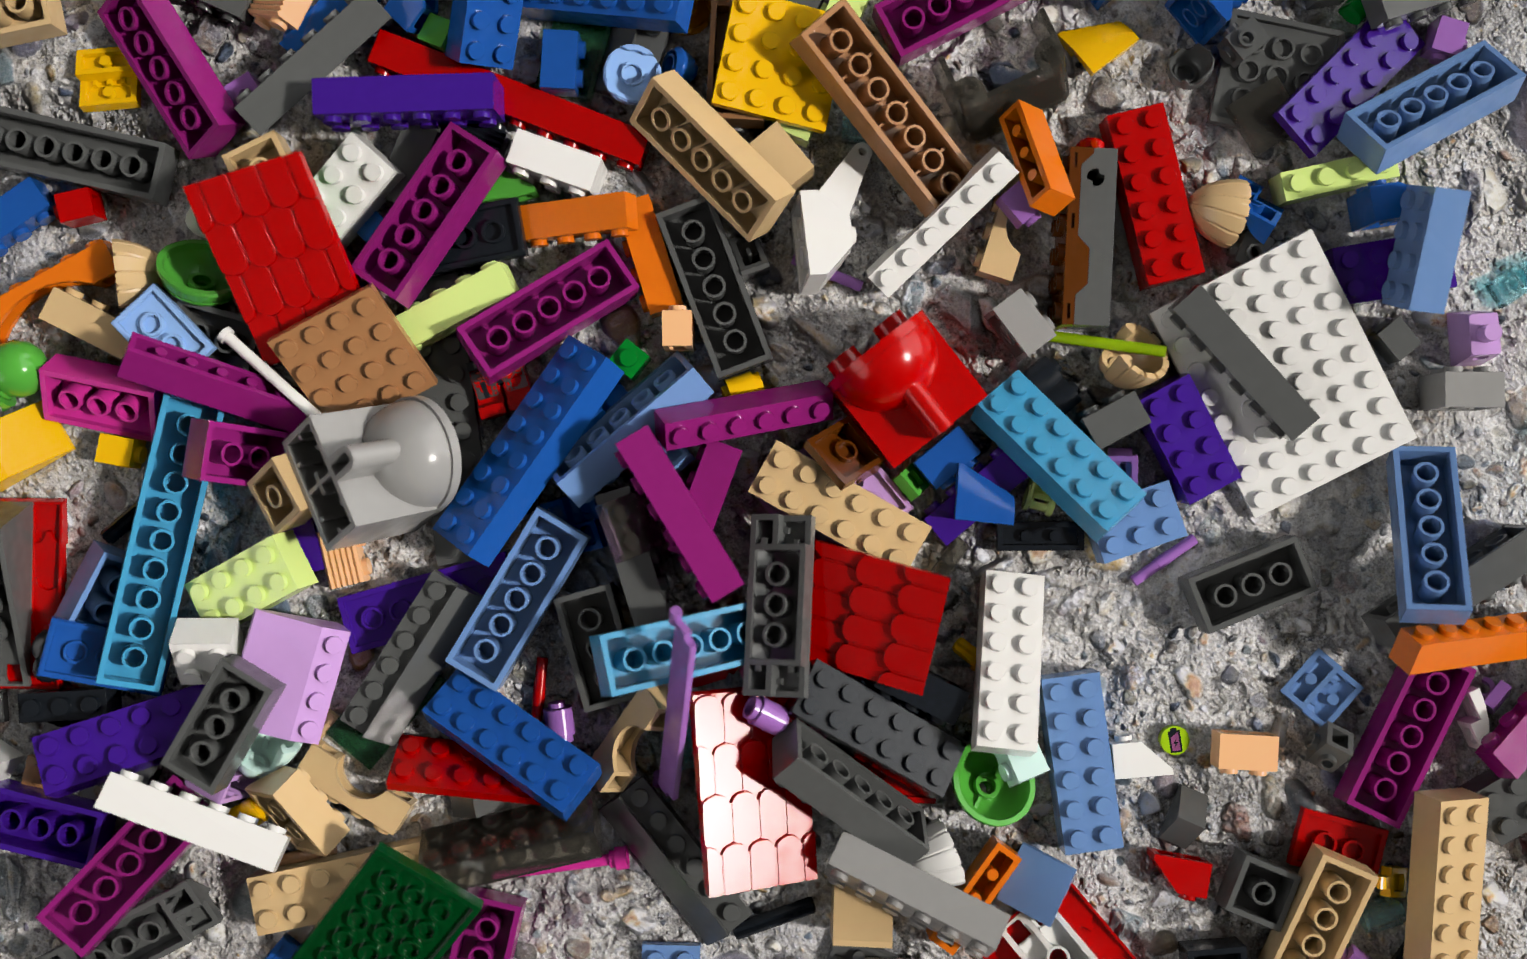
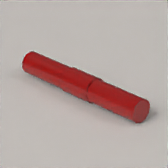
(539, 688)

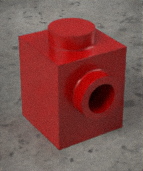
(79, 207)

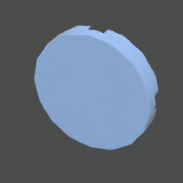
(629, 72)

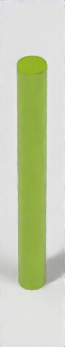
(1110, 344)

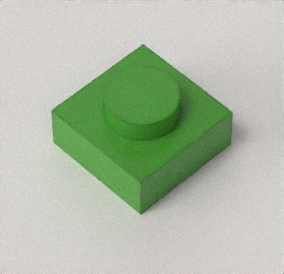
(911, 482)

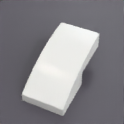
(1476, 723)

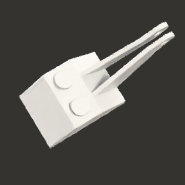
(823, 222)

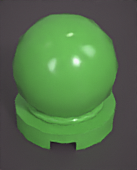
(19, 371)

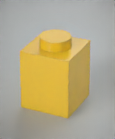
(121, 451)

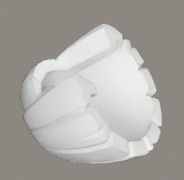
(942, 858)

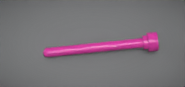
(616, 859)

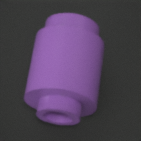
(766, 714)
(560, 719)

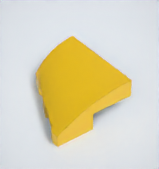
(1098, 44)

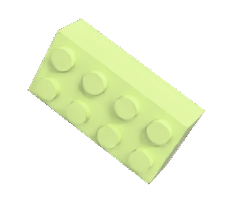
(253, 579)

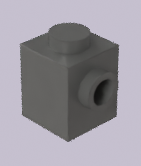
(1242, 41)
(1246, 249)
(1329, 746)

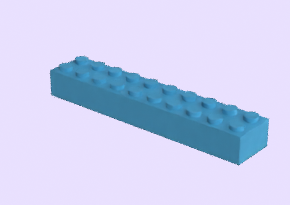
(155, 554)

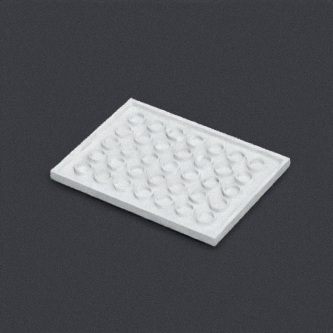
(1311, 335)

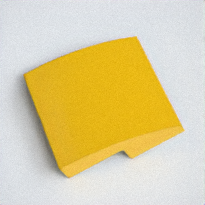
(106, 80)

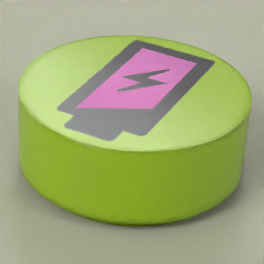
(1173, 739)

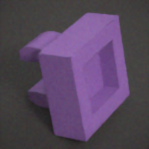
(1496, 694)

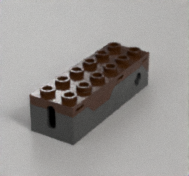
(1084, 241)

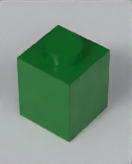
(630, 359)

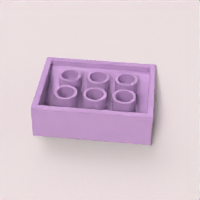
(306, 658)

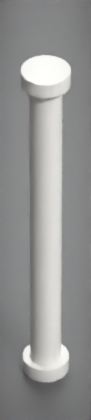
(227, 336)

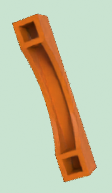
(86, 268)

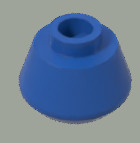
(681, 62)

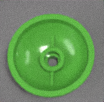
(192, 273)
(999, 803)

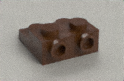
(845, 453)

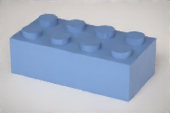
(1425, 248)

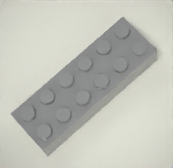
(916, 895)

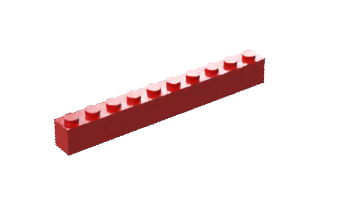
(523, 104)

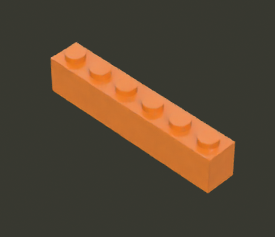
(1449, 646)

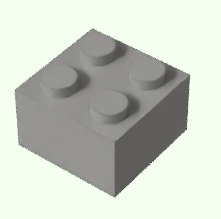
(1021, 324)
(1462, 389)

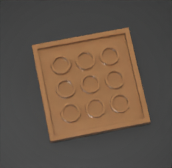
(353, 355)

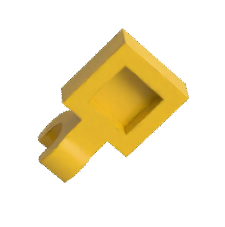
(1393, 881)

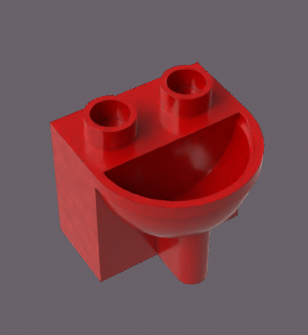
(903, 386)

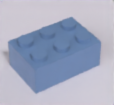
(1146, 526)

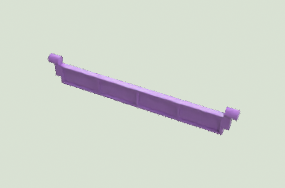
(677, 706)

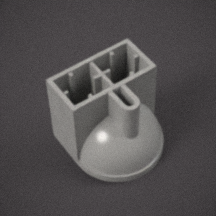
(375, 469)

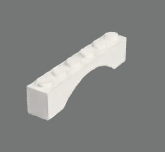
(967, 199)

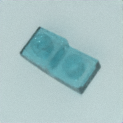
(1509, 284)

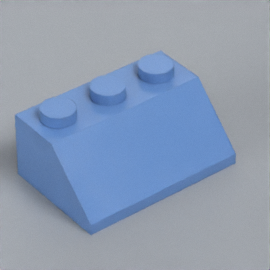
(93, 586)

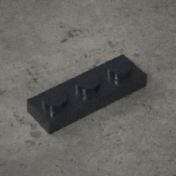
(1039, 536)

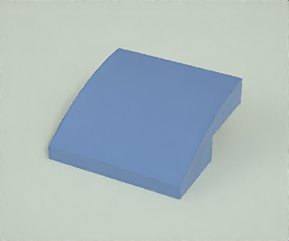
(1321, 689)
(1037, 885)

